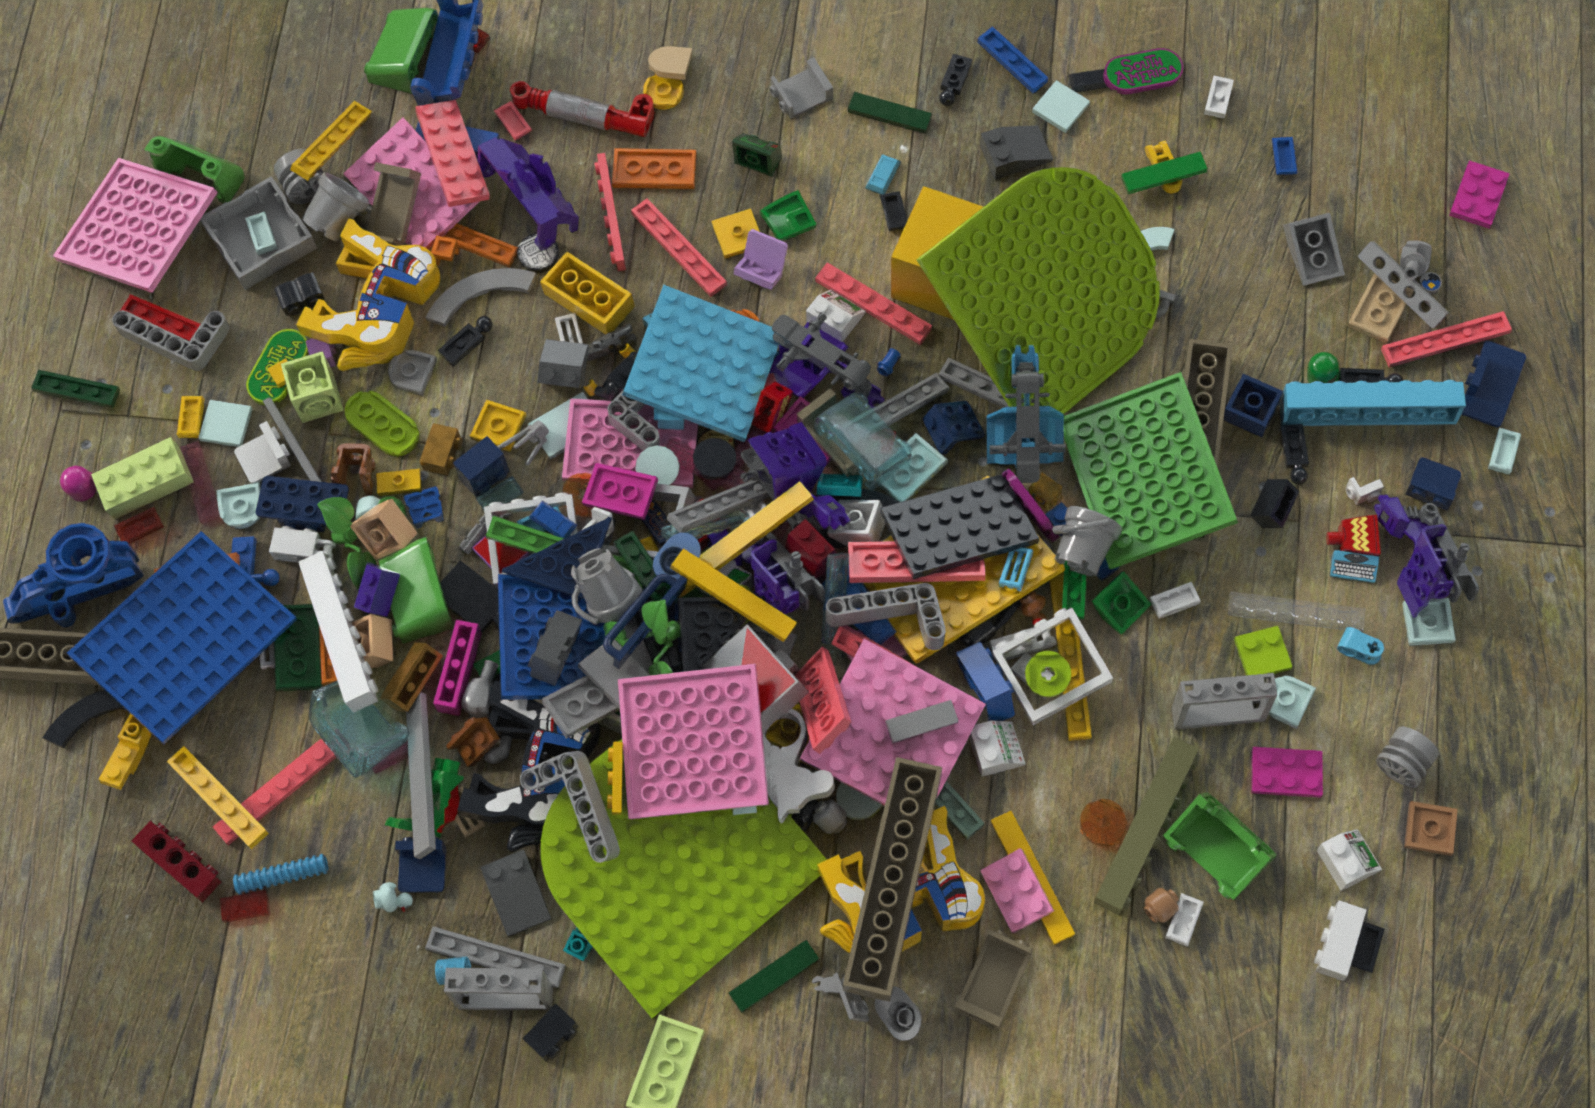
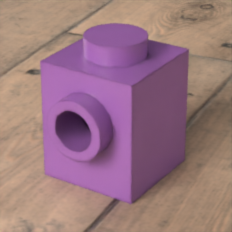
(315, 346)

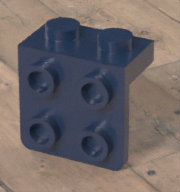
(951, 424)
(1434, 483)
(422, 874)

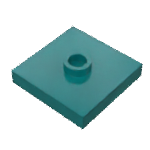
(839, 485)

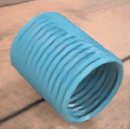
(441, 965)

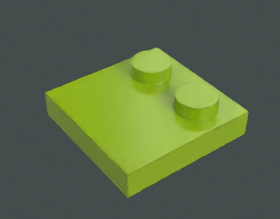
(1263, 652)

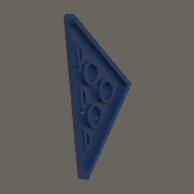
(554, 564)

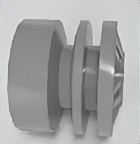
(296, 187)
(1407, 757)

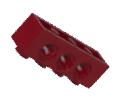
(148, 841)

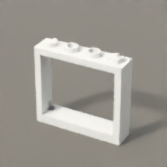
(520, 505)
(1070, 697)

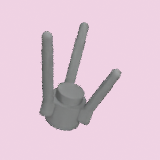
(534, 433)

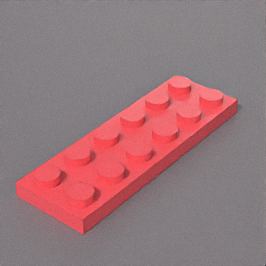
(452, 153)
(883, 563)
(824, 705)

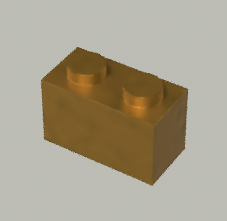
(441, 449)

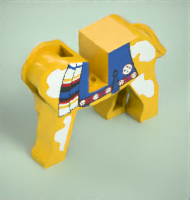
(380, 323)
(949, 890)

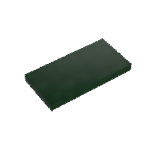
(299, 652)

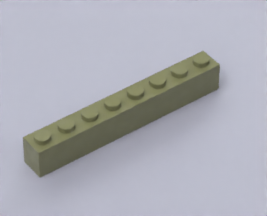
(1146, 826)

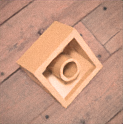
(384, 529)
(376, 639)

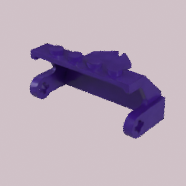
(531, 184)

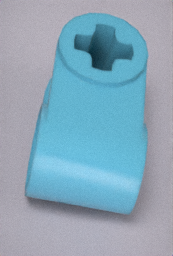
(1358, 644)

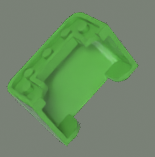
(401, 48)
(174, 155)
(418, 598)
(1220, 844)

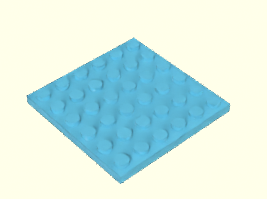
(702, 363)

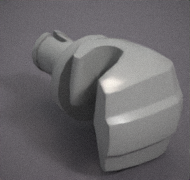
(1415, 258)
(478, 692)

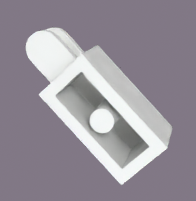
(297, 545)

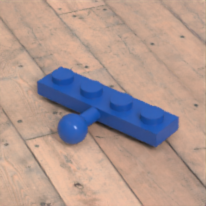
(247, 550)

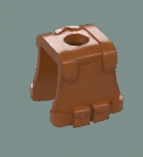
(346, 458)

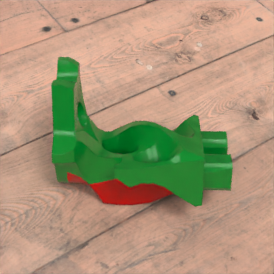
(444, 793)

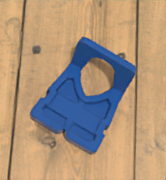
(422, 503)

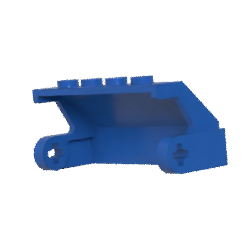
(449, 53)

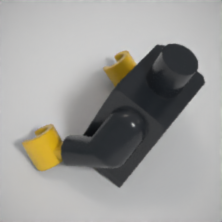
(616, 379)

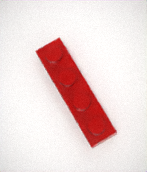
(161, 317)

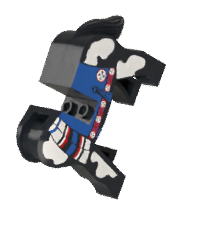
(495, 805)

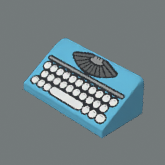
(1354, 566)

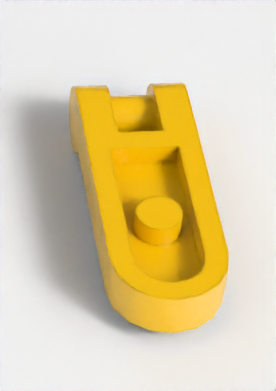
(1163, 148)

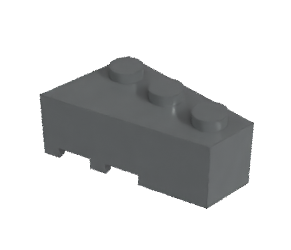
(554, 647)

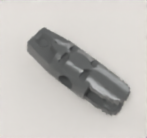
(611, 342)

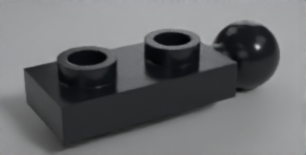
(954, 79)
(465, 341)
(1353, 375)
(1295, 452)

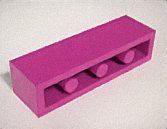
(457, 667)

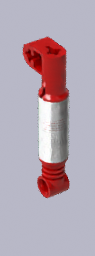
(585, 110)

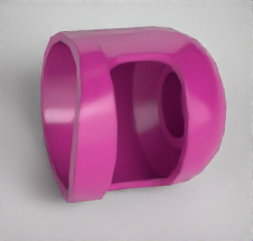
(78, 483)

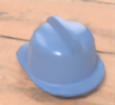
(670, 551)

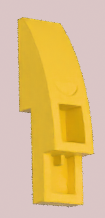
(127, 754)

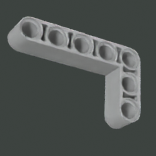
(170, 341)
(631, 417)
(892, 608)
(579, 799)

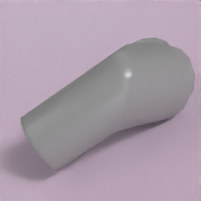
(500, 753)

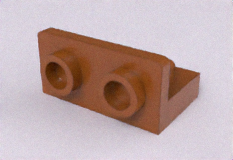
(474, 740)

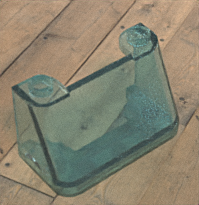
(864, 439)
(355, 738)

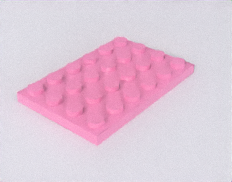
(407, 149)
(594, 440)

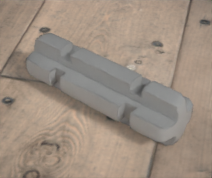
(474, 536)

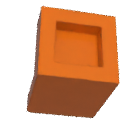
(444, 249)

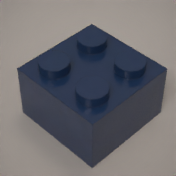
(1252, 405)
(481, 467)

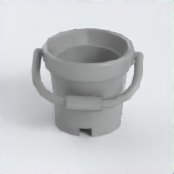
(333, 205)
(1085, 539)
(605, 586)

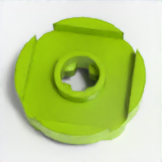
(1038, 665)

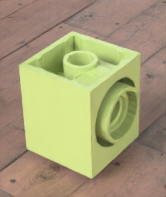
(312, 387)

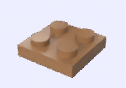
(1431, 828)

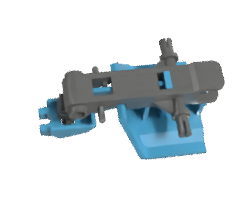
(1026, 432)

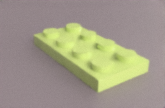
(665, 1065)

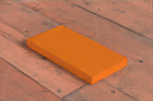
(654, 168)

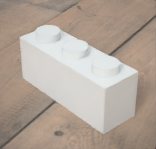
(1339, 940)

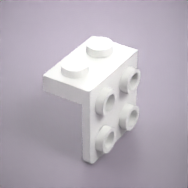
(263, 455)

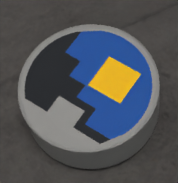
(1431, 282)

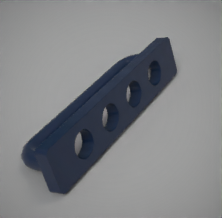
(639, 635)

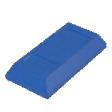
(1284, 156)
(552, 520)

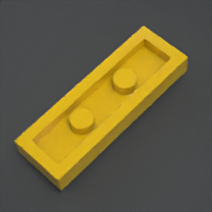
(615, 778)

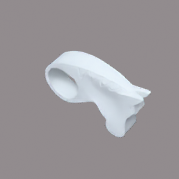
(787, 783)

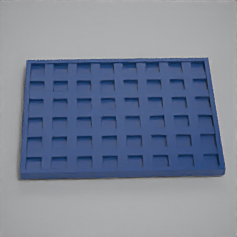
(181, 637)

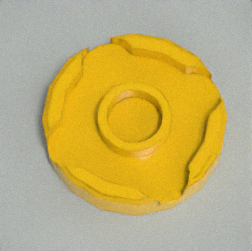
(664, 91)

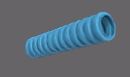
(280, 874)

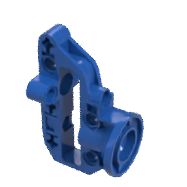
(64, 570)

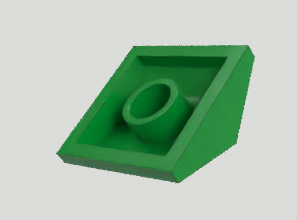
(1121, 603)

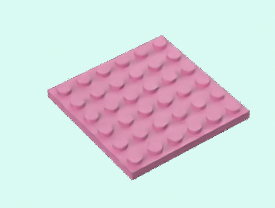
(135, 224)
(880, 689)
(692, 741)

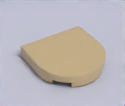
(670, 62)

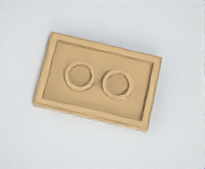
(1378, 310)

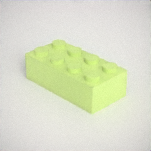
(142, 478)

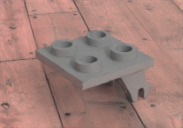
(855, 1006)

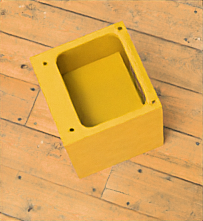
(930, 221)

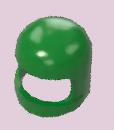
(1323, 368)

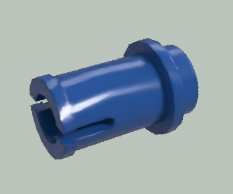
(886, 365)

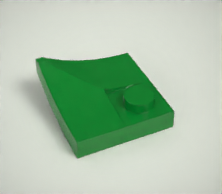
(788, 216)

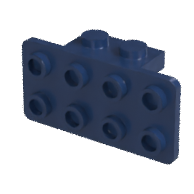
(1492, 383)
(296, 501)

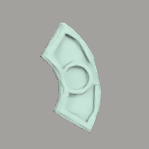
(1158, 237)

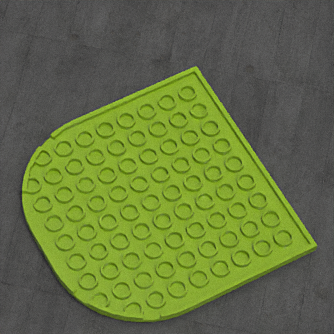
(1052, 270)
(678, 888)

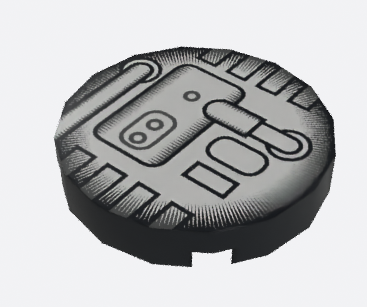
(534, 259)

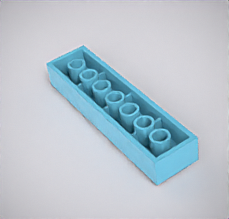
(1372, 403)

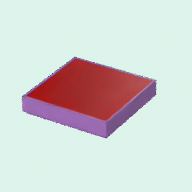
(506, 554)

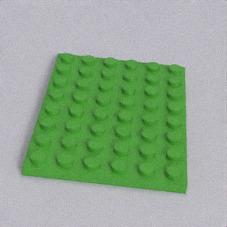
(1148, 469)

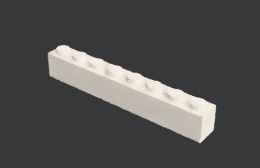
(338, 632)

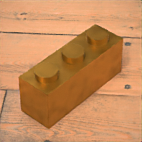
(411, 677)

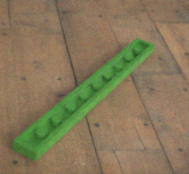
(535, 541)

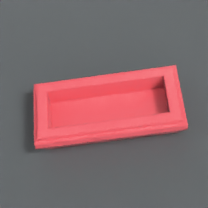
(513, 120)

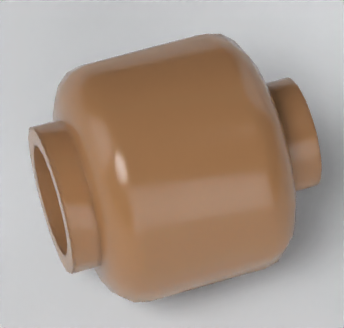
(1161, 905)

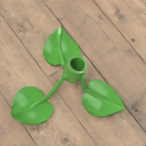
(337, 516)
(663, 631)

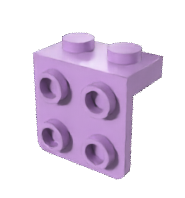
(762, 260)

